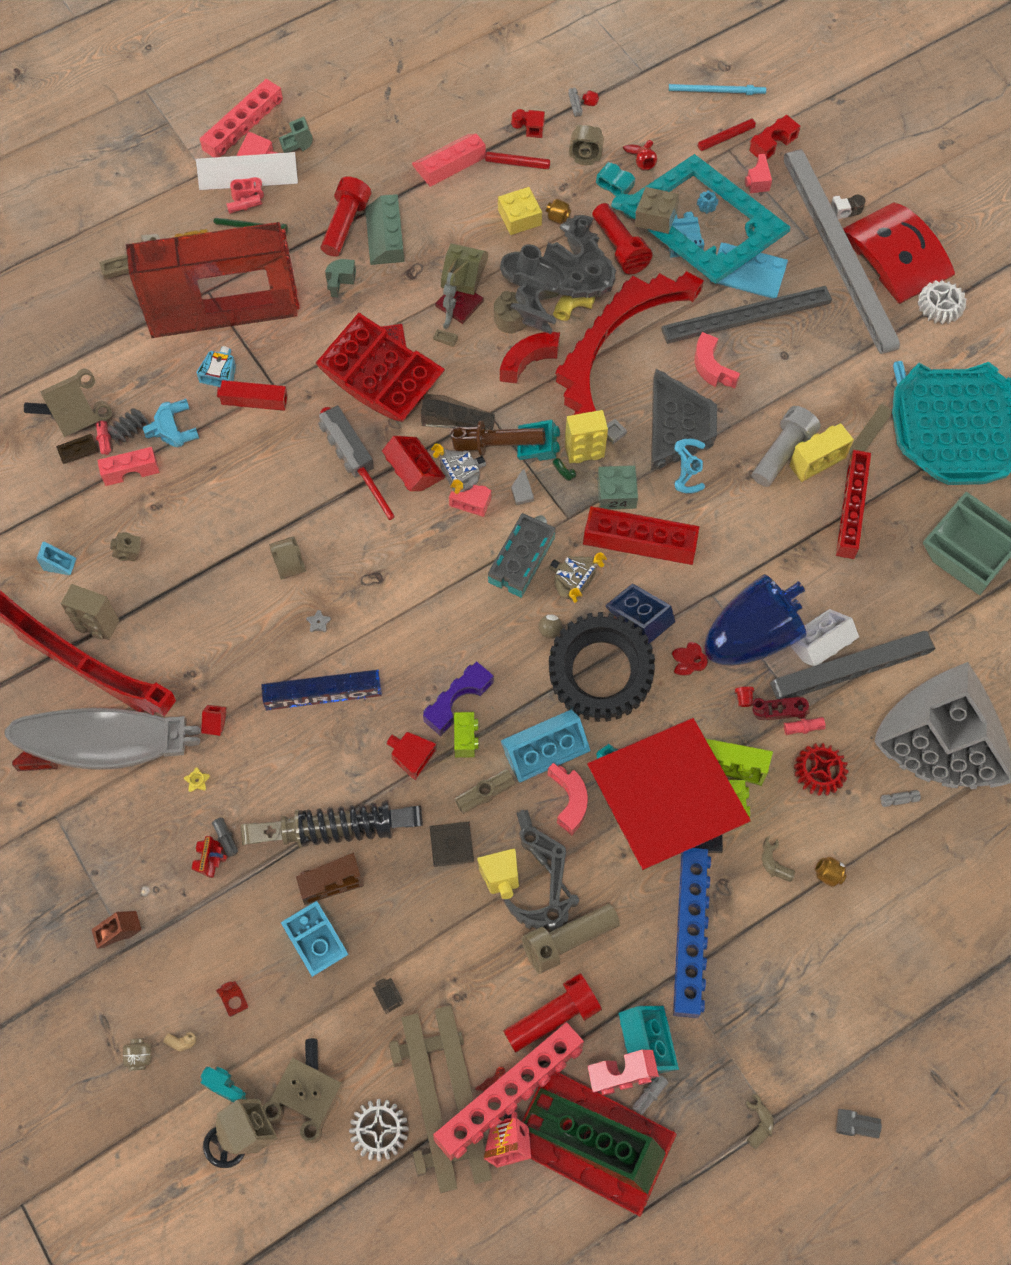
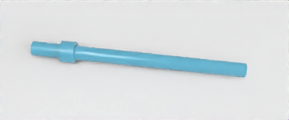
(749, 89)

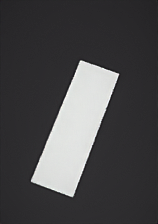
(270, 168)

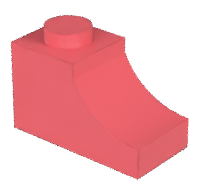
(759, 177)
(473, 501)

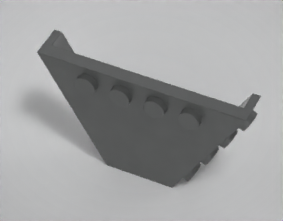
(676, 416)

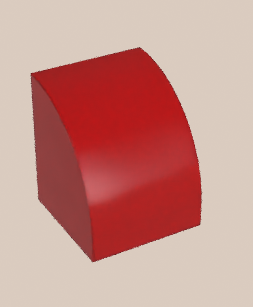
(213, 720)

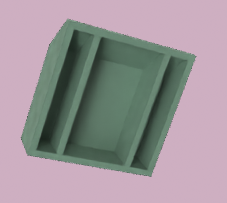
(971, 543)

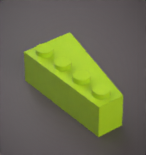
(742, 761)

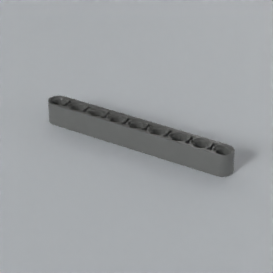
(853, 666)

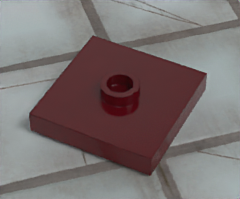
(464, 307)

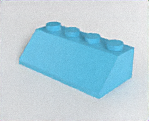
(758, 276)
(545, 743)

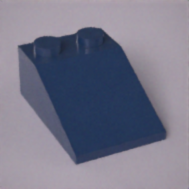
(644, 610)

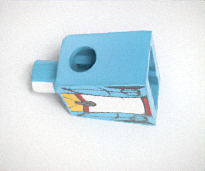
(217, 367)

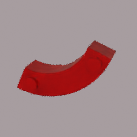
(531, 348)

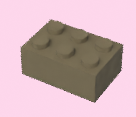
(90, 612)

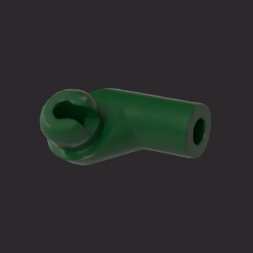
(561, 468)

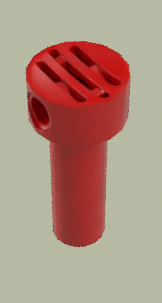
(351, 196)
(631, 252)
(575, 1001)

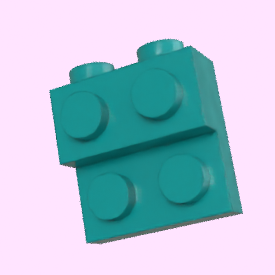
(541, 452)
(219, 1082)

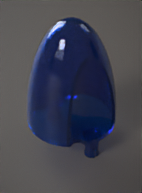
(756, 624)

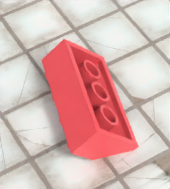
(450, 159)

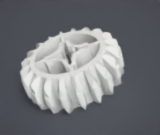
(942, 302)
(368, 1130)

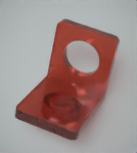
(227, 992)

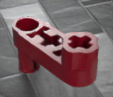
(762, 711)

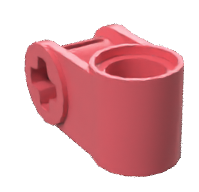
(246, 188)

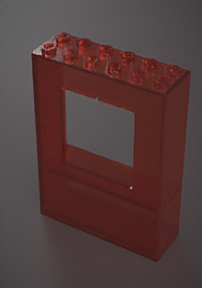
(168, 272)

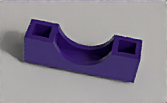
(473, 681)

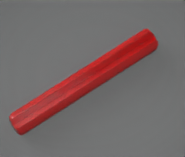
(726, 134)
(517, 160)

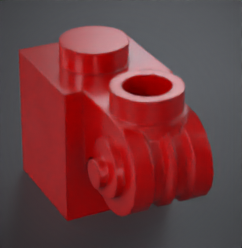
(532, 119)

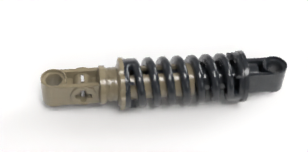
(306, 828)

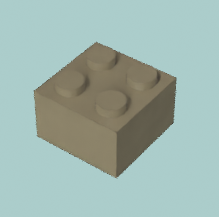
(656, 210)

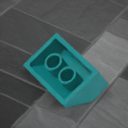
(649, 1030)

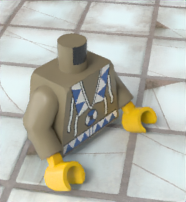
(575, 574)

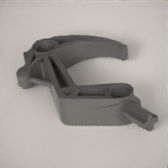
(543, 849)

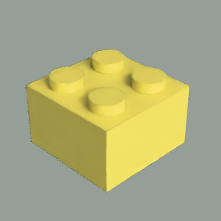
(519, 210)

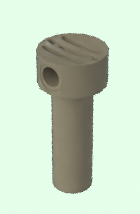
(545, 947)

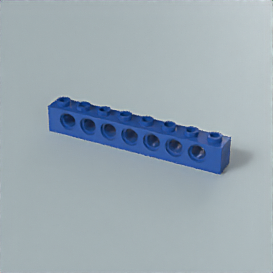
(682, 1005)

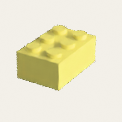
(586, 436)
(821, 452)

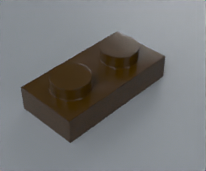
(77, 448)

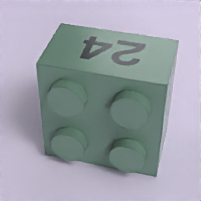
(617, 487)

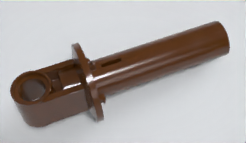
(478, 438)

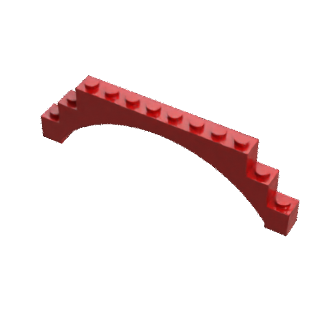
(631, 300)
(132, 692)

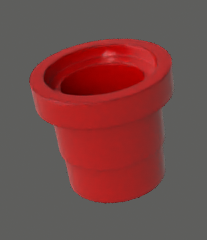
(745, 696)

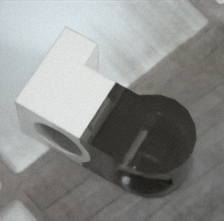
(849, 206)

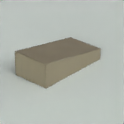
(445, 337)

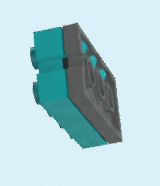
(522, 554)

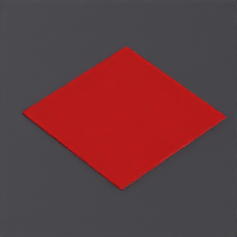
(668, 793)

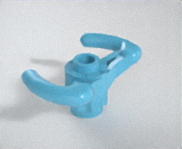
(696, 463)

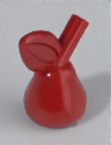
(646, 158)

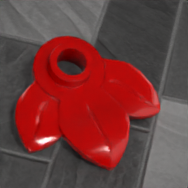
(686, 659)

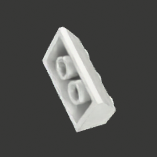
(825, 637)

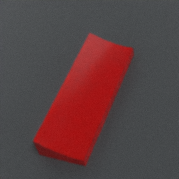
(641, 535)

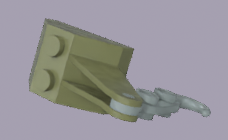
(460, 273)

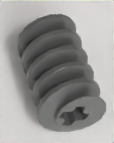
(127, 425)

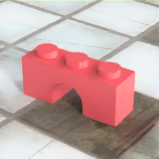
(138, 461)
(639, 1068)

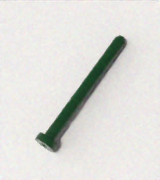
(237, 223)

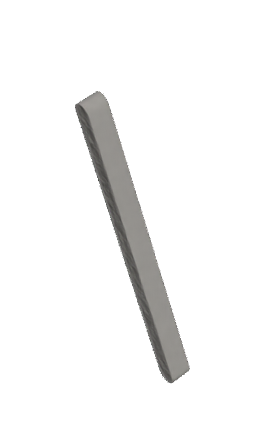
(841, 252)

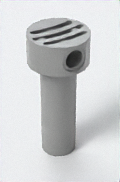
(797, 426)

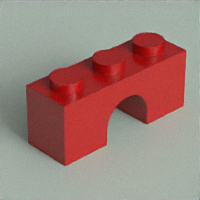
(783, 130)

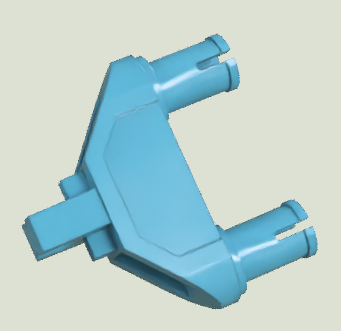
(165, 426)

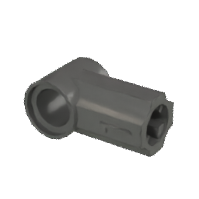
(852, 1124)

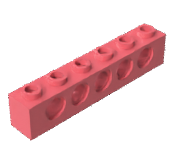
(241, 118)

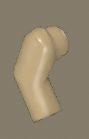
(182, 1043)

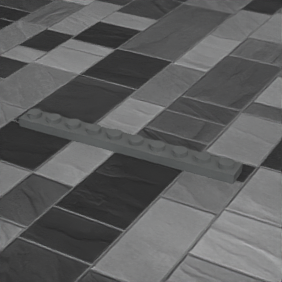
(746, 314)

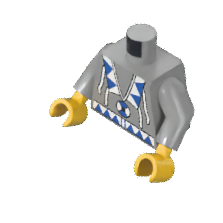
(459, 468)

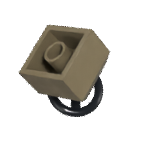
(239, 1130)

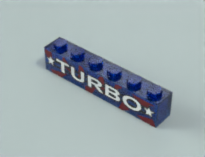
(321, 690)

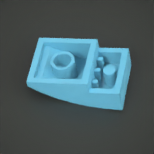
(314, 938)

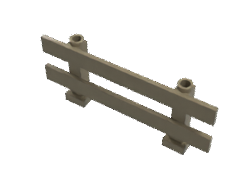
(417, 1051)

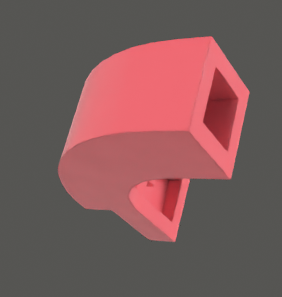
(708, 367)
(574, 813)

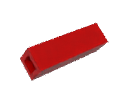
(252, 395)

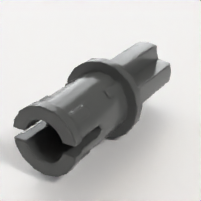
(225, 837)

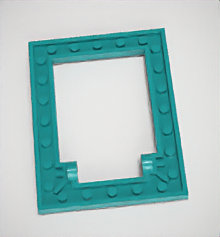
(715, 267)

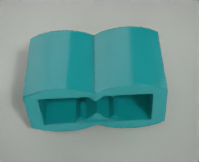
(615, 180)

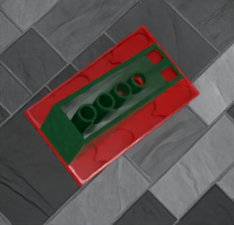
(596, 1142)

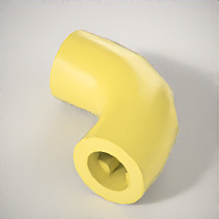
(567, 304)

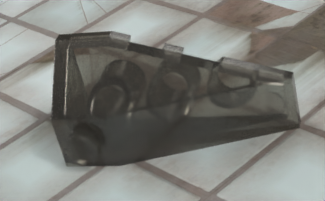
(451, 413)

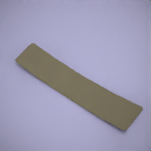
(871, 429)

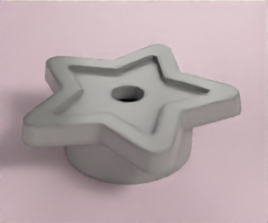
(318, 626)

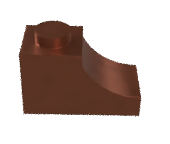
(116, 928)

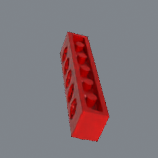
(853, 504)

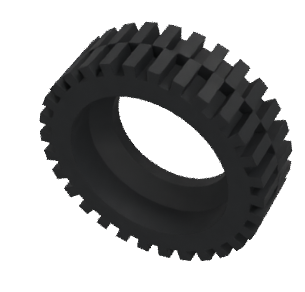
(609, 631)

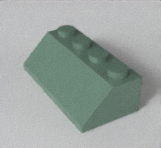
(384, 230)

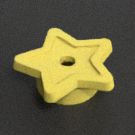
(196, 774)

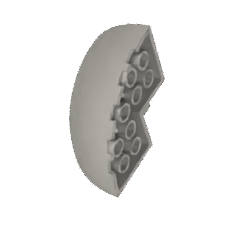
(948, 732)

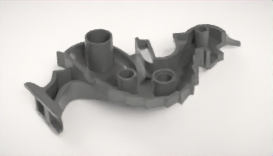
(558, 272)

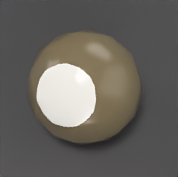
(550, 626)

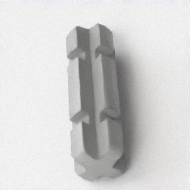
(575, 102)
(900, 798)

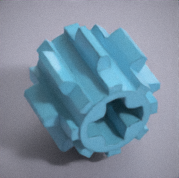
(707, 202)

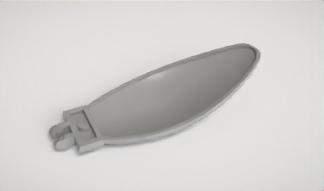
(101, 737)

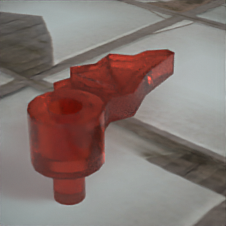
(500, 1071)

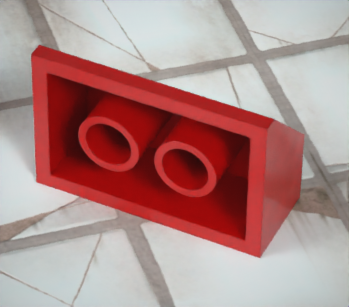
(412, 463)

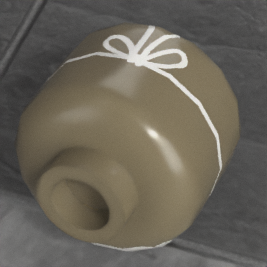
(136, 1054)

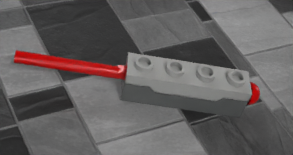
(351, 450)

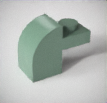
(298, 138)
(340, 272)

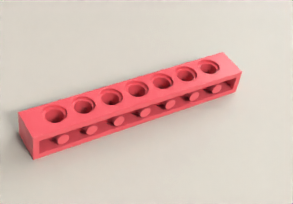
(563, 1037)

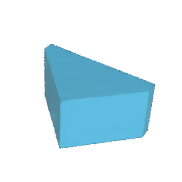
(55, 560)

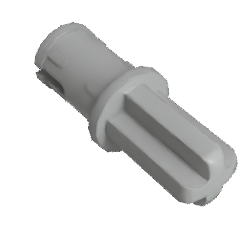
(650, 1094)

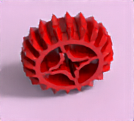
(827, 783)

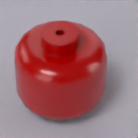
(590, 98)

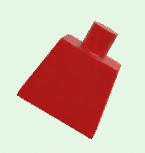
(411, 753)

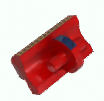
(210, 857)

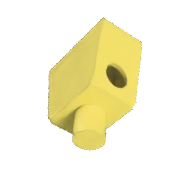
(500, 872)

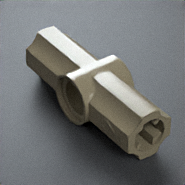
(496, 785)

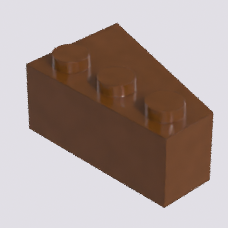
(329, 879)

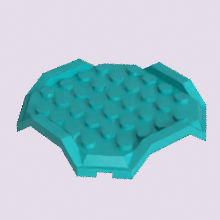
(955, 423)

